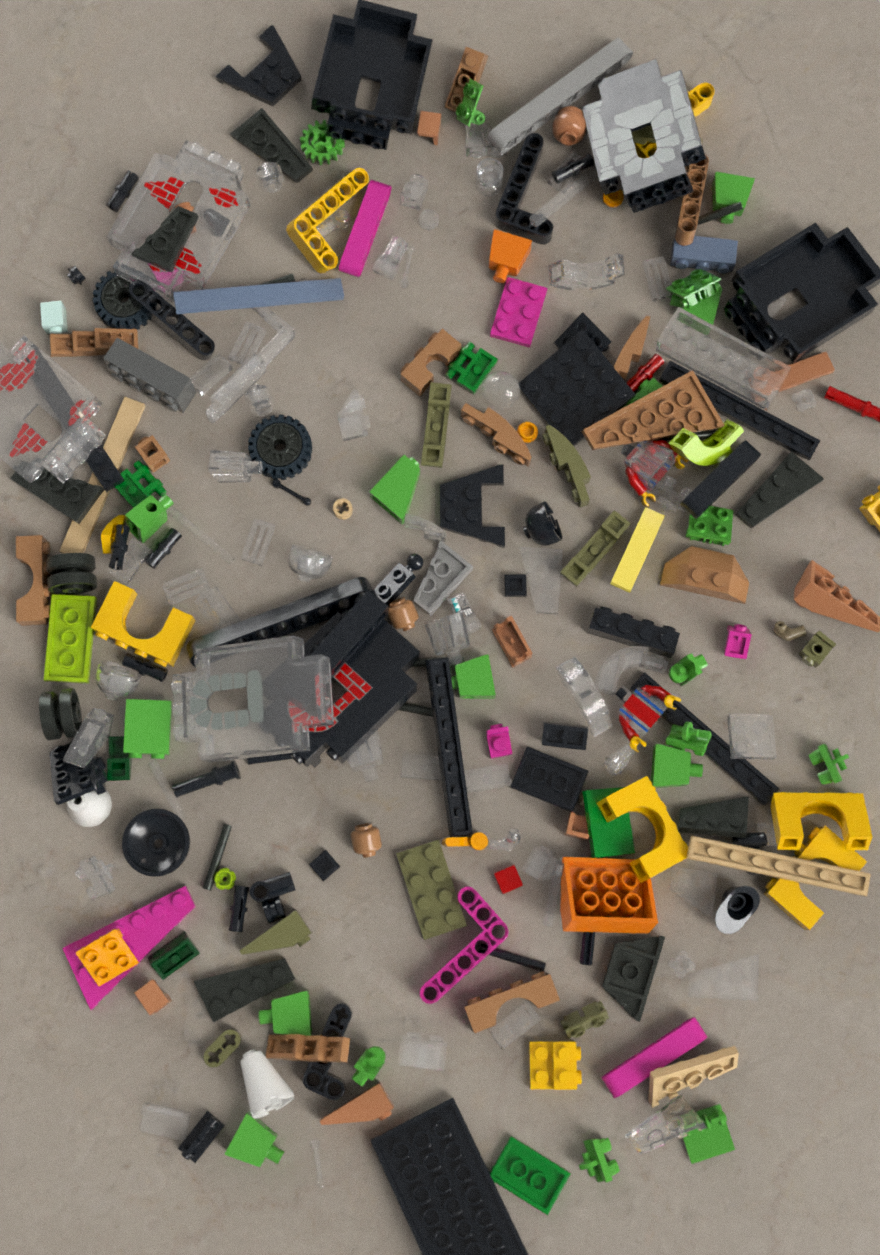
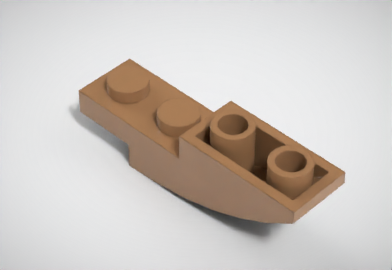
(505, 436)

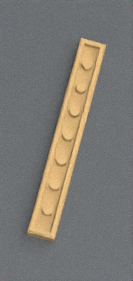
(116, 447)
(778, 866)

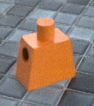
(507, 254)

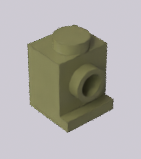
(823, 643)

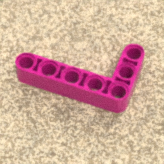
(469, 950)

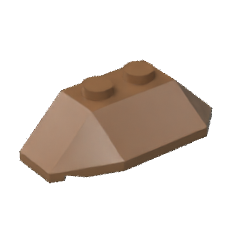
(706, 574)

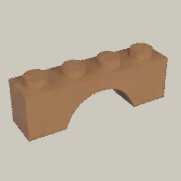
(34, 606)
(483, 1012)

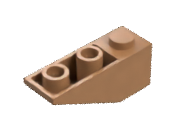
(470, 67)

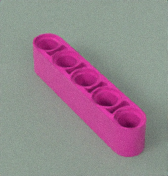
(365, 228)
(654, 1056)

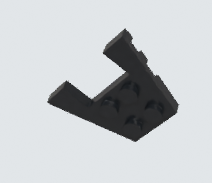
(271, 77)
(463, 506)

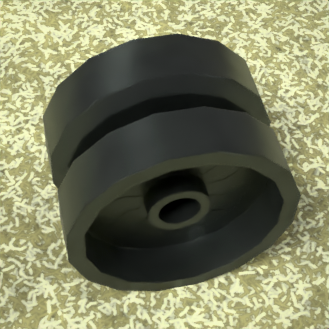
(71, 573)
(60, 713)

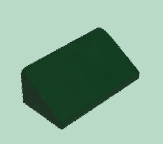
(173, 955)

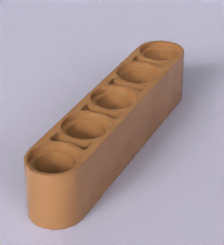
(691, 204)

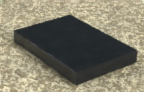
(549, 779)

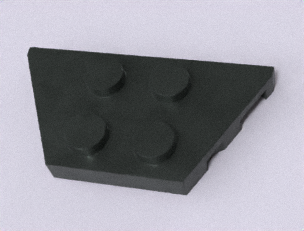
(632, 972)

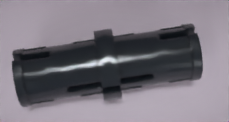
(572, 168)
(122, 191)
(119, 547)
(163, 548)
(144, 667)
(238, 908)

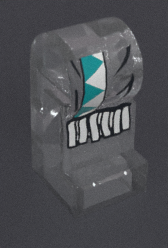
(460, 604)

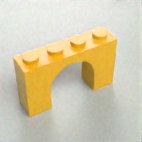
(112, 624)
(844, 808)
(668, 845)
(787, 894)

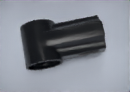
(275, 887)

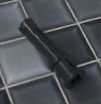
(216, 776)

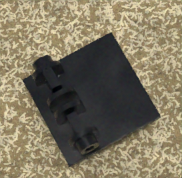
(582, 322)

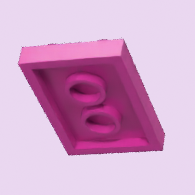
(518, 312)

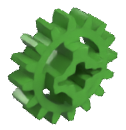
(321, 145)

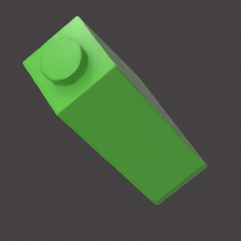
(397, 488)

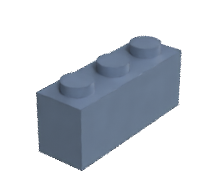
(705, 254)

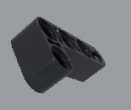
(323, 1069)

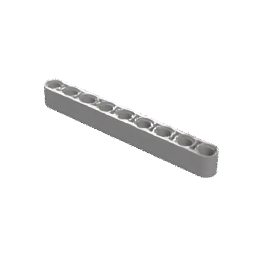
(559, 95)

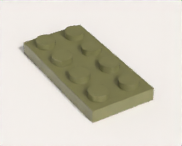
(431, 889)

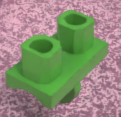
(687, 669)
(689, 738)
(823, 755)
(369, 1065)
(595, 1160)

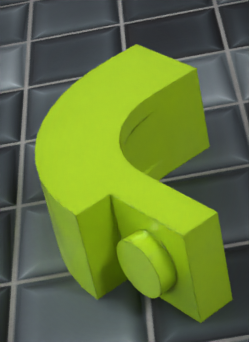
(708, 451)

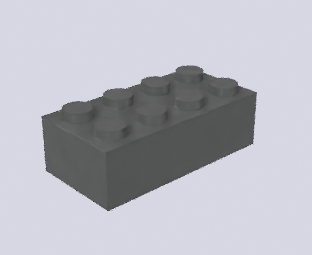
(150, 376)

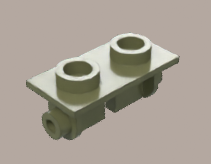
(594, 1017)

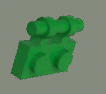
(476, 371)
(133, 490)

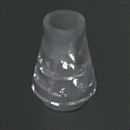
(618, 760)

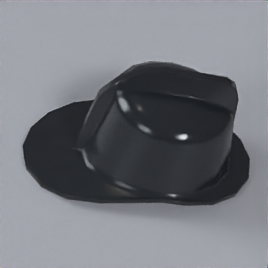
(736, 908)

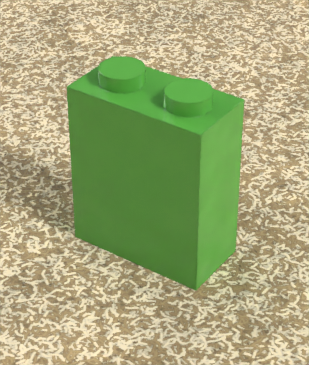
(147, 728)

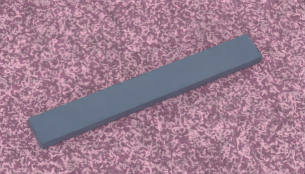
(258, 296)

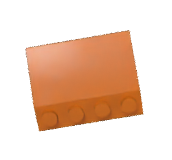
(605, 897)

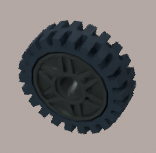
(111, 309)
(275, 432)

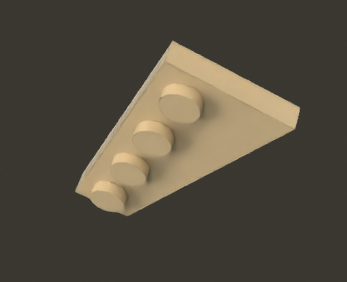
(690, 1073)

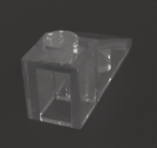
(90, 737)

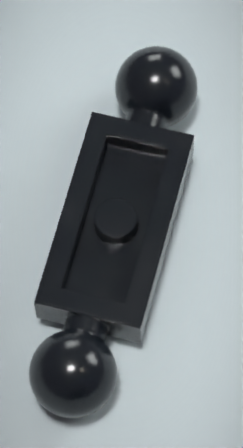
(398, 579)

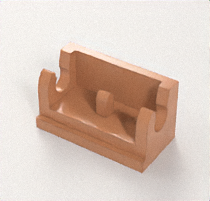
(512, 641)

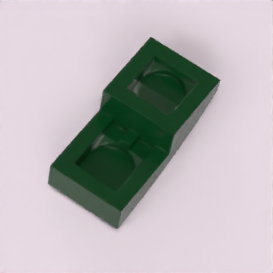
(118, 764)

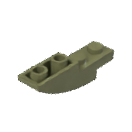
(566, 457)

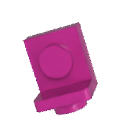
(737, 641)
(498, 741)

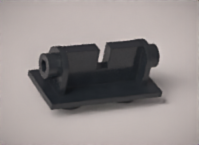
(201, 1137)

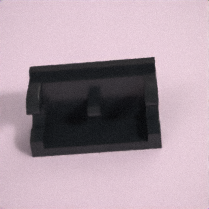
(564, 735)

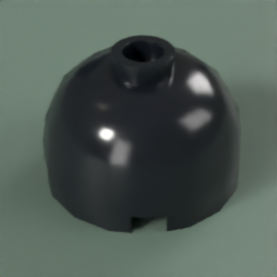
(542, 526)

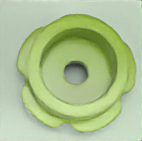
(230, 875)

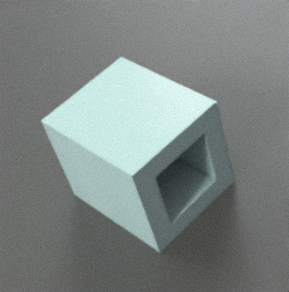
(54, 317)

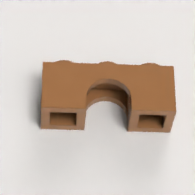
(440, 348)

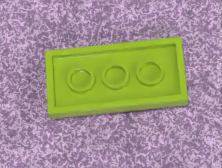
(70, 639)

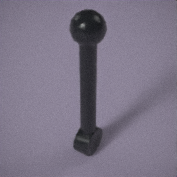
(277, 484)

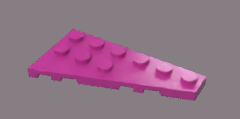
(140, 931)

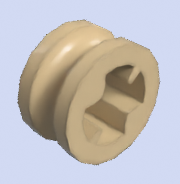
(345, 515)

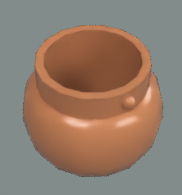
(569, 126)

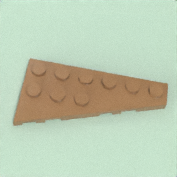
(657, 416)

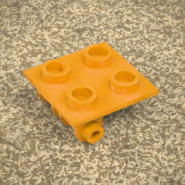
(107, 957)

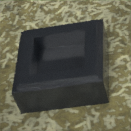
(515, 585)
(324, 865)

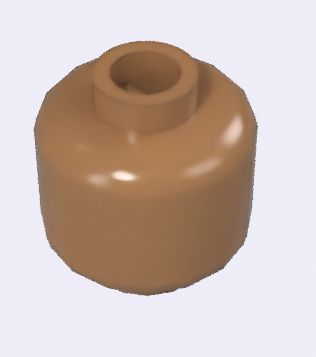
(402, 614)
(366, 840)

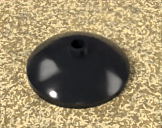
(140, 840)

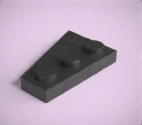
(168, 241)
(717, 818)

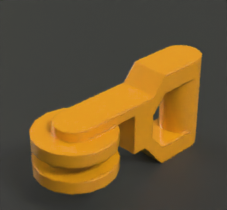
(477, 841)

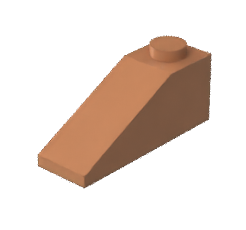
(365, 1107)

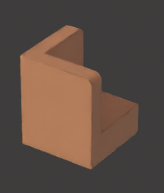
(430, 125)
(577, 827)
(152, 997)

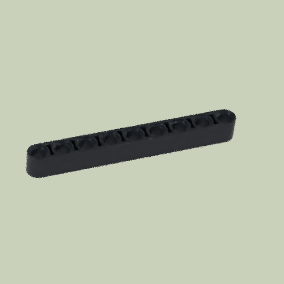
(286, 618)

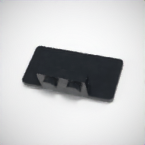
(74, 781)

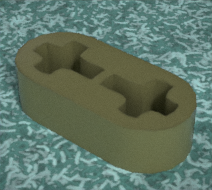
(218, 1044)

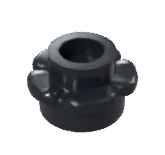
(75, 275)

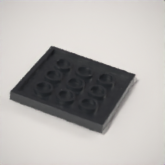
(576, 388)

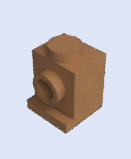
(158, 459)

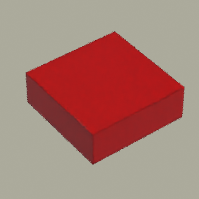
(508, 879)

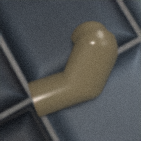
(787, 633)

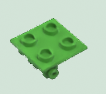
(467, 110)
(694, 286)
(712, 525)
(711, 1140)

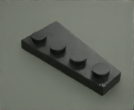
(270, 143)
(784, 485)
(71, 498)
(238, 988)

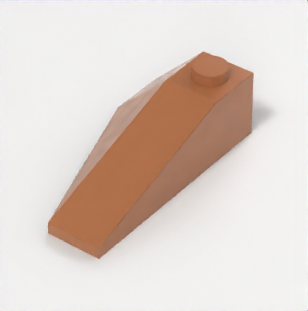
(824, 596)

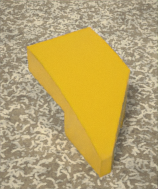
(108, 533)

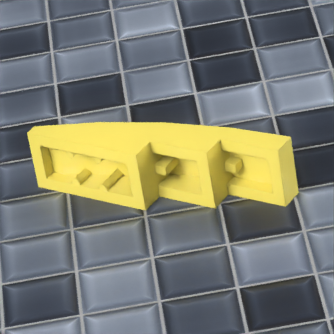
(637, 550)

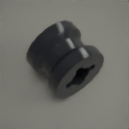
(274, 909)

